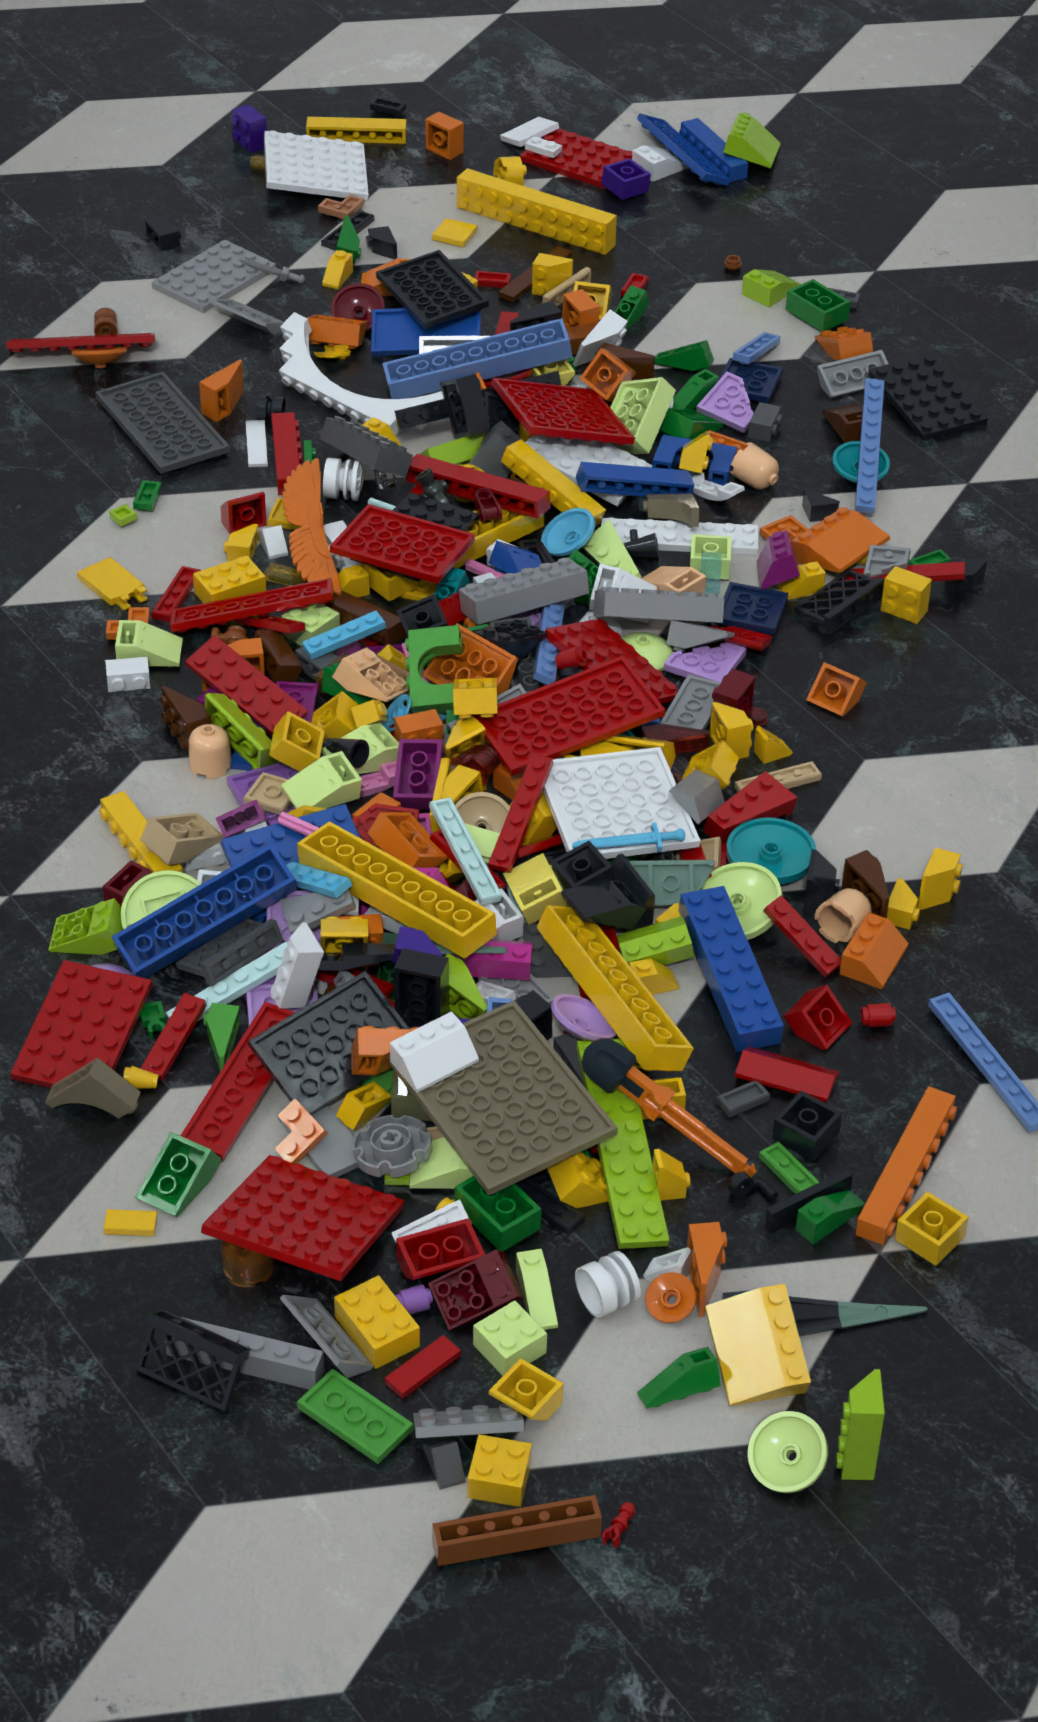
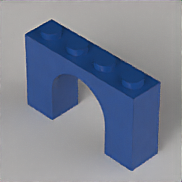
(720, 458)

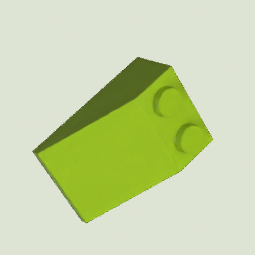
(767, 286)
(464, 995)

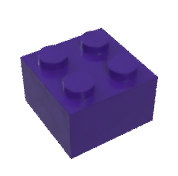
(248, 128)
(626, 178)

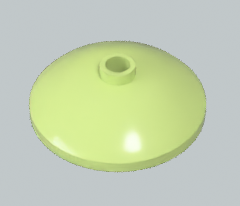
(651, 647)
(776, 1440)

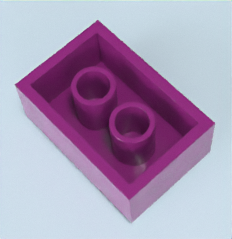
(417, 771)

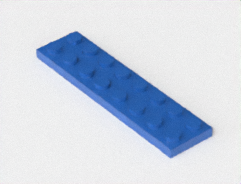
(683, 150)

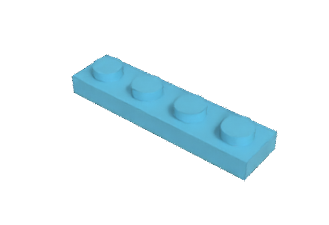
(343, 635)
(319, 880)

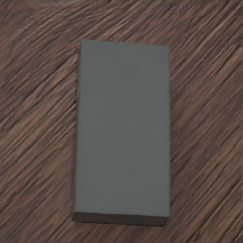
(743, 1098)

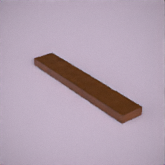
(524, 281)

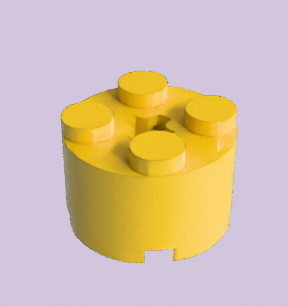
(510, 169)

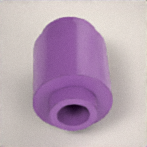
(415, 1299)

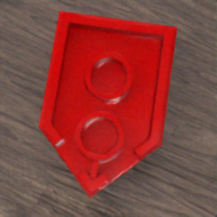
(747, 638)
(365, 820)

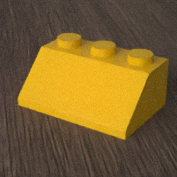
(637, 743)

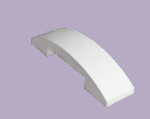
(256, 443)
(712, 490)

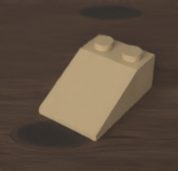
(179, 836)

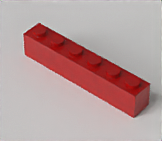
(286, 446)

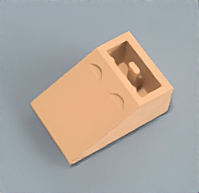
(677, 579)
(369, 676)

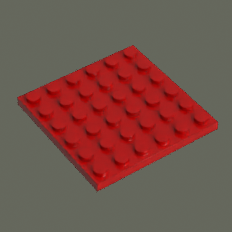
(562, 411)
(303, 1217)

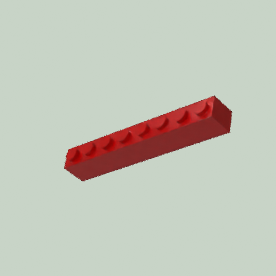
(466, 481)

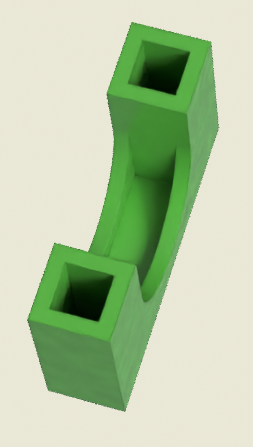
(422, 647)

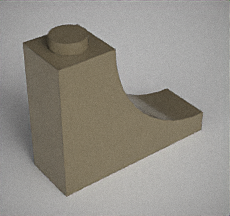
(672, 506)
(96, 1086)

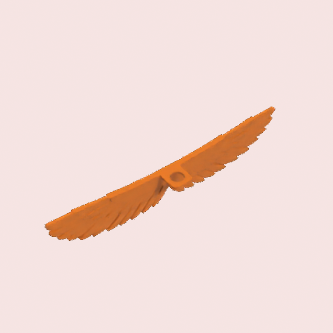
(304, 509)

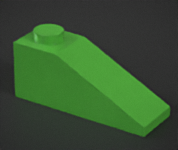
(222, 1029)

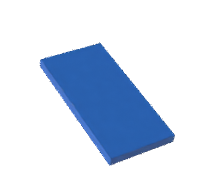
(398, 332)

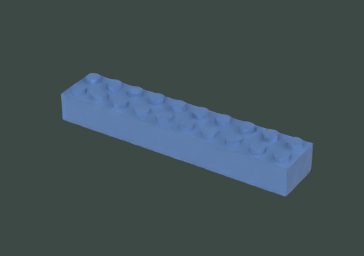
(488, 356)

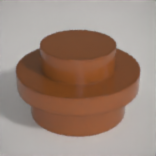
(733, 262)

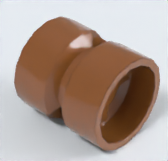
(105, 322)

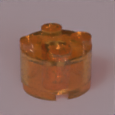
(245, 1266)

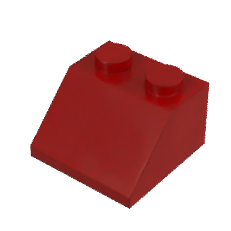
(244, 512)
(818, 1017)

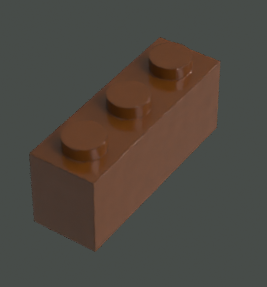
(279, 657)

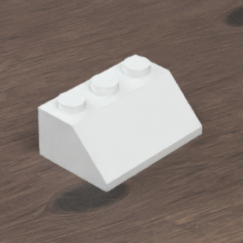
(297, 969)
(433, 1052)

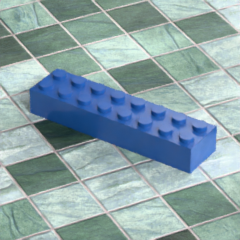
(204, 912)
(731, 969)

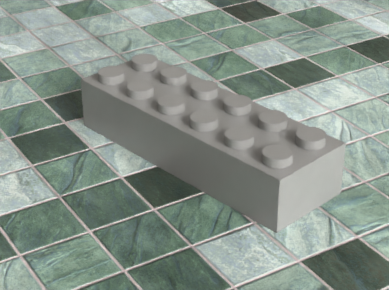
(523, 590)
(652, 605)

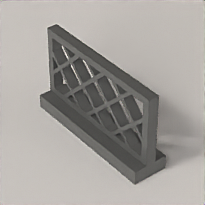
(231, 950)

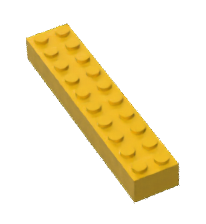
(536, 211)
(508, 529)
(400, 890)
(615, 990)

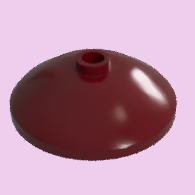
(357, 299)

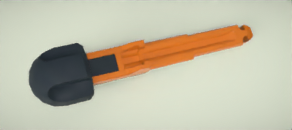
(613, 1067)

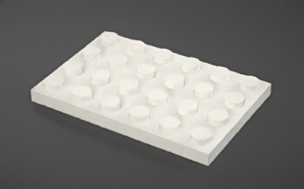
(568, 454)

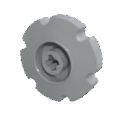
(392, 1146)

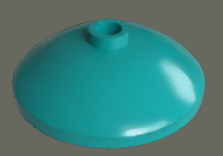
(847, 457)

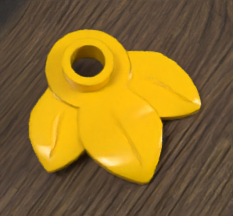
(337, 351)

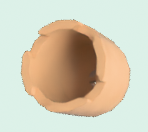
(755, 467)
(209, 751)
(842, 914)

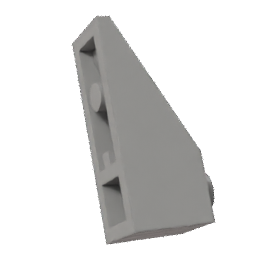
(688, 635)

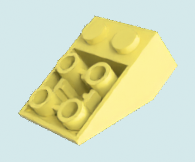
(535, 887)

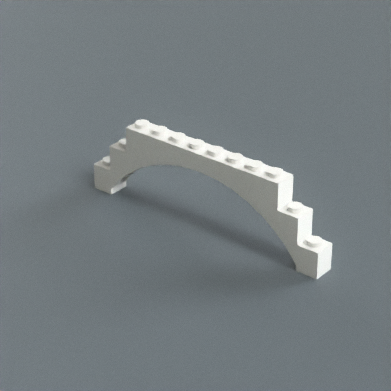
(306, 378)

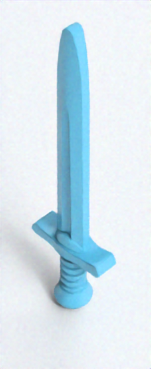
(636, 839)

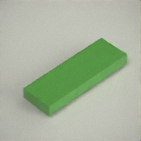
(787, 1167)

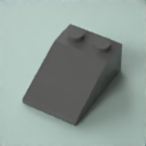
(492, 448)

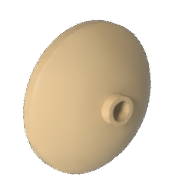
(483, 810)

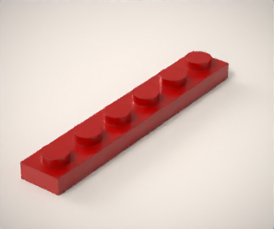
(520, 813)

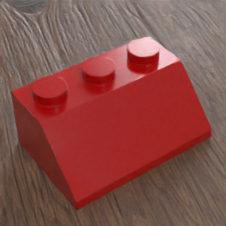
(438, 1249)

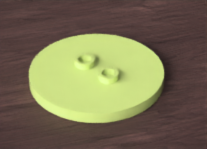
(153, 893)

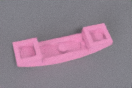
(380, 780)

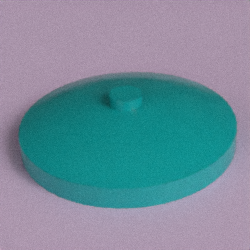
(774, 845)

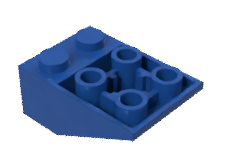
(512, 559)

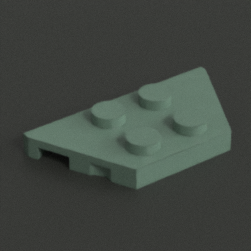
(673, 877)

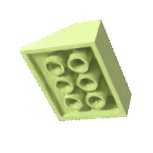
(642, 409)

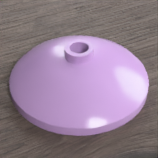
(580, 1018)

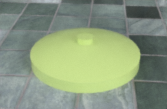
(750, 891)

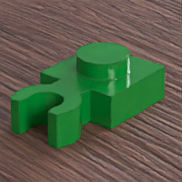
(153, 1017)

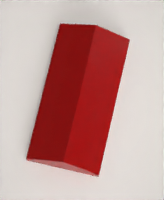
(786, 1073)

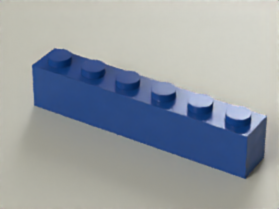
(712, 147)
(632, 480)

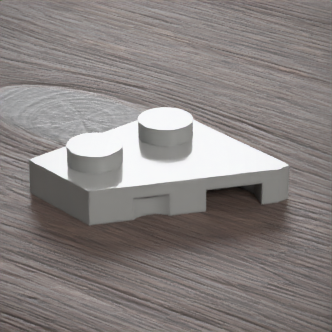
(884, 558)

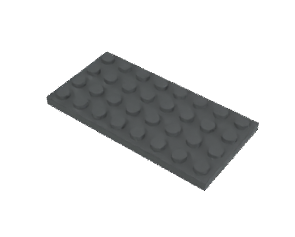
(162, 422)

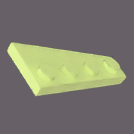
(609, 550)

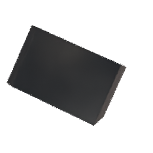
(818, 506)

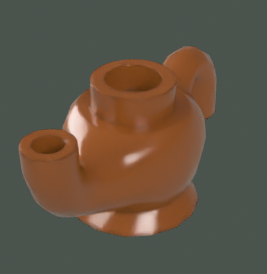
(232, 634)

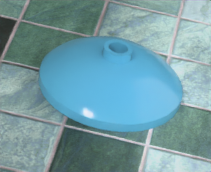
(568, 532)

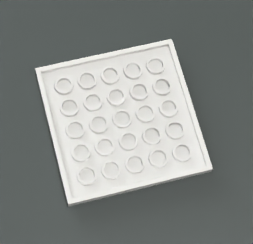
(315, 165)
(615, 798)

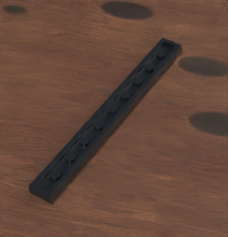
(437, 409)

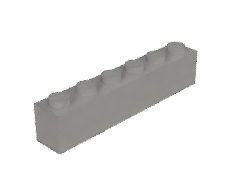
(267, 1357)

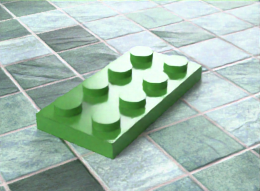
(355, 1416)

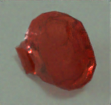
(479, 758)

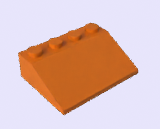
(838, 540)
(478, 660)

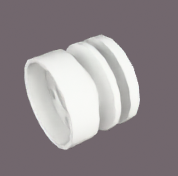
(342, 479)
(607, 1284)

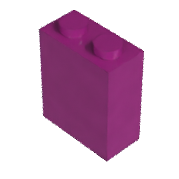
(242, 818)

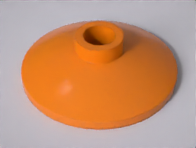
(668, 1286)

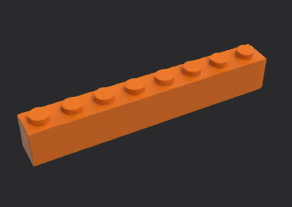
(905, 1166)

